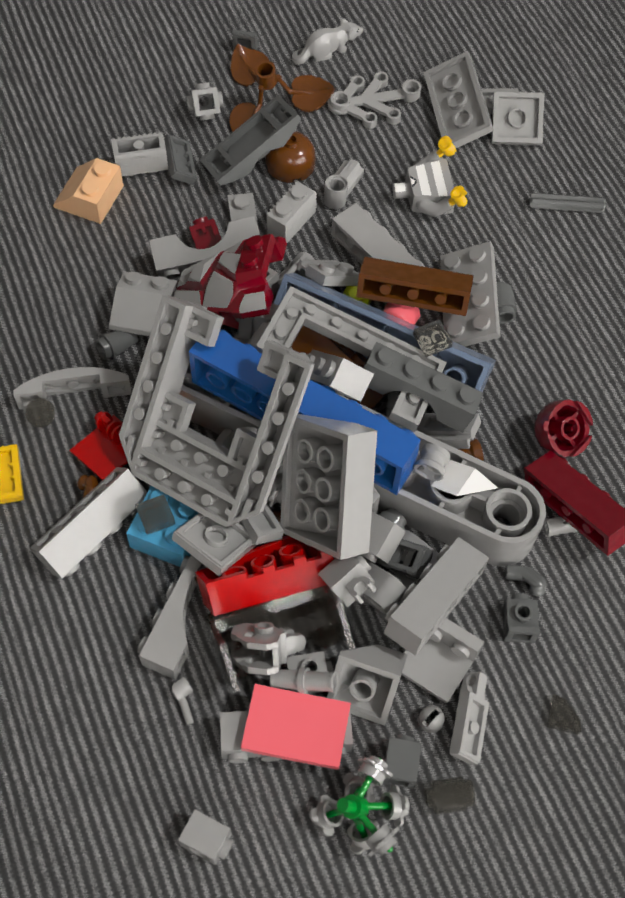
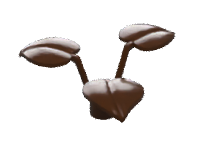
(252, 65)

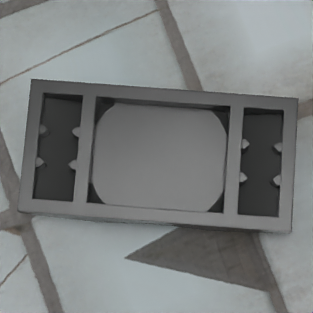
(252, 141)

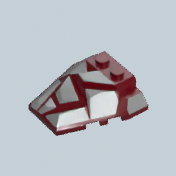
(234, 278)

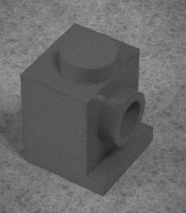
(519, 628)

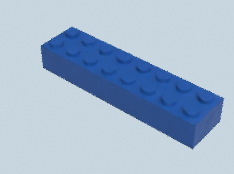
(232, 375)

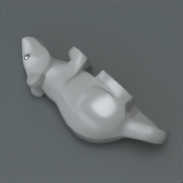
(325, 41)

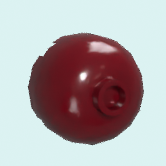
(563, 427)

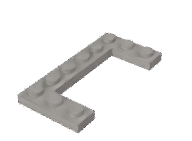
(304, 310)

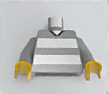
(430, 183)

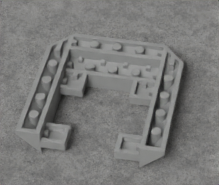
(186, 464)

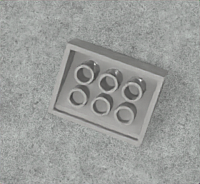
(329, 485)

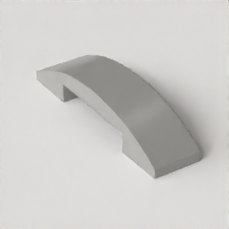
(73, 380)

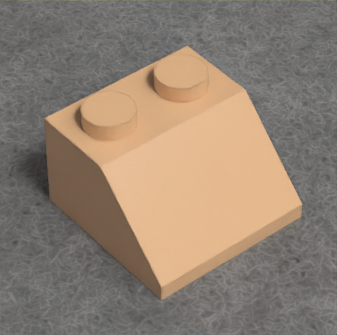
(91, 190)

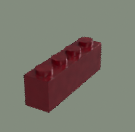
(578, 501)

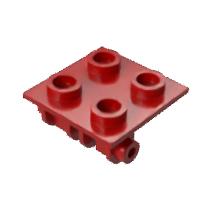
(102, 448)

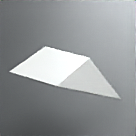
(462, 480)

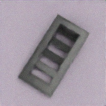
(422, 559)

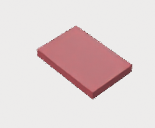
(296, 726)

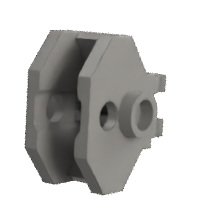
(264, 647)

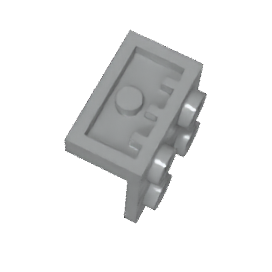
(443, 660)

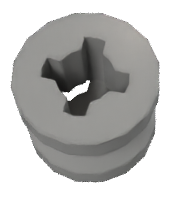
(432, 462)

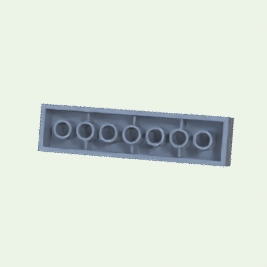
(462, 363)

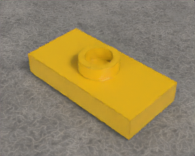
(10, 475)

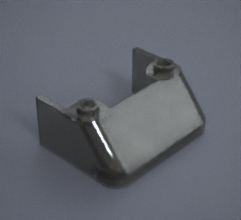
(312, 613)

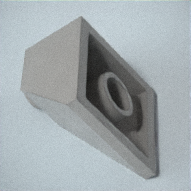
(369, 680)

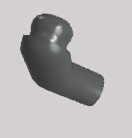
(529, 575)

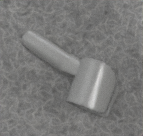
(180, 690)

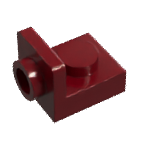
(205, 233)

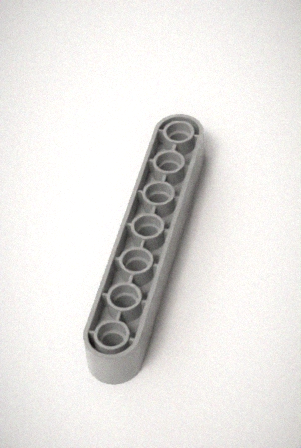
(422, 505)

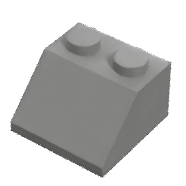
(138, 301)

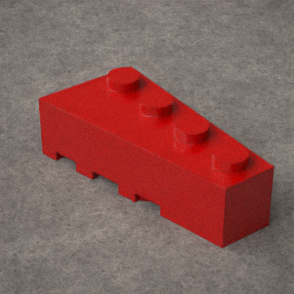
(263, 575)

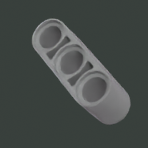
(388, 590)

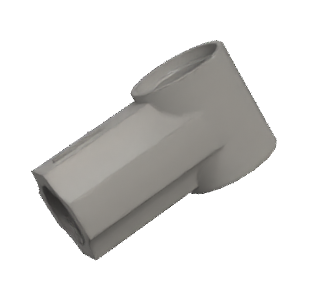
(341, 184)

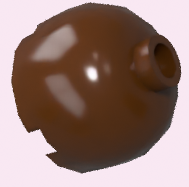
(293, 160)

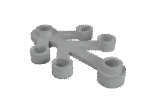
(343, 102)

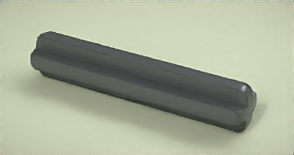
(567, 202)

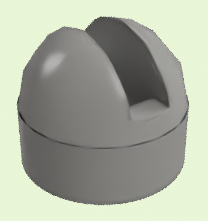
(436, 724)

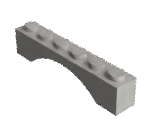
(167, 643)

